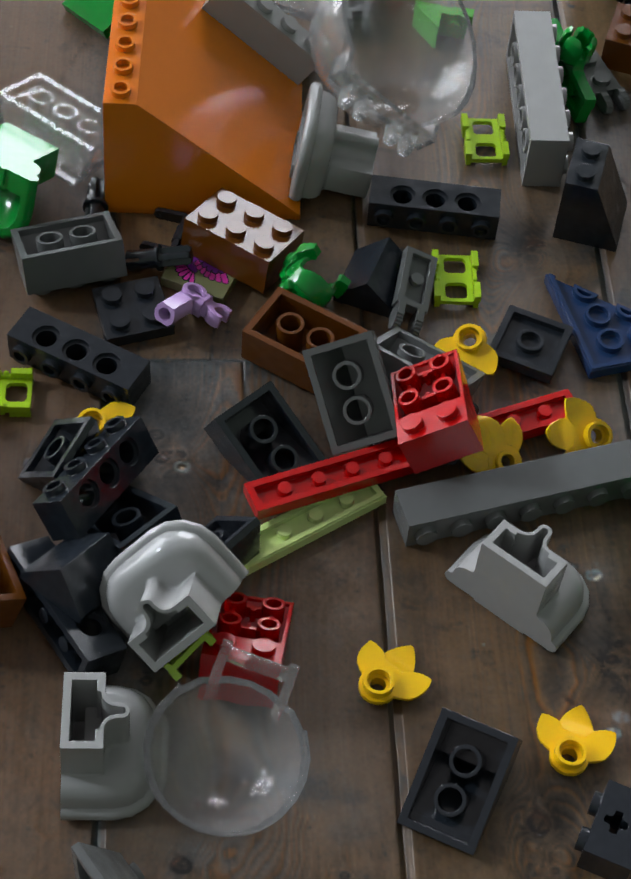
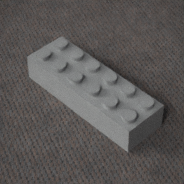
(538, 99)

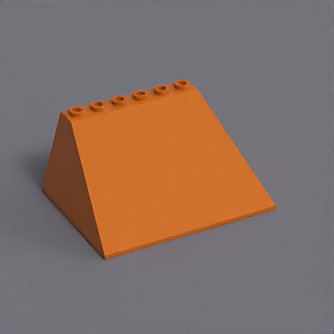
(193, 113)

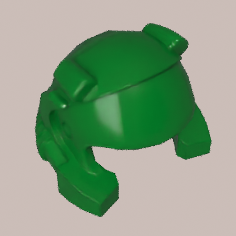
(306, 282)

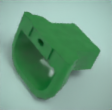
(23, 166)

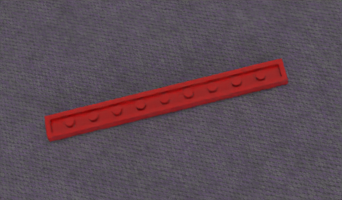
(376, 463)

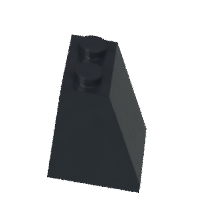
(592, 198)

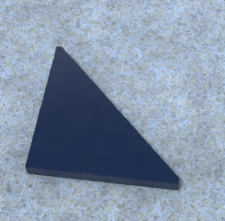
(599, 331)

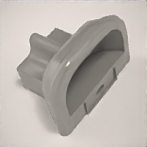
(330, 153)
(158, 578)
(523, 583)
(102, 749)

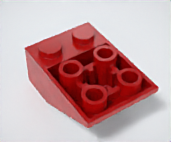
(435, 412)
(253, 626)

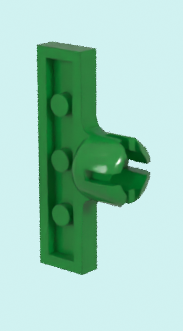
(574, 54)

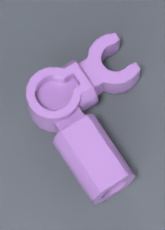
(192, 300)

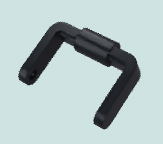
(169, 215)

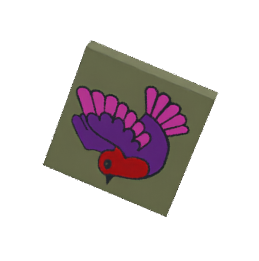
(213, 280)

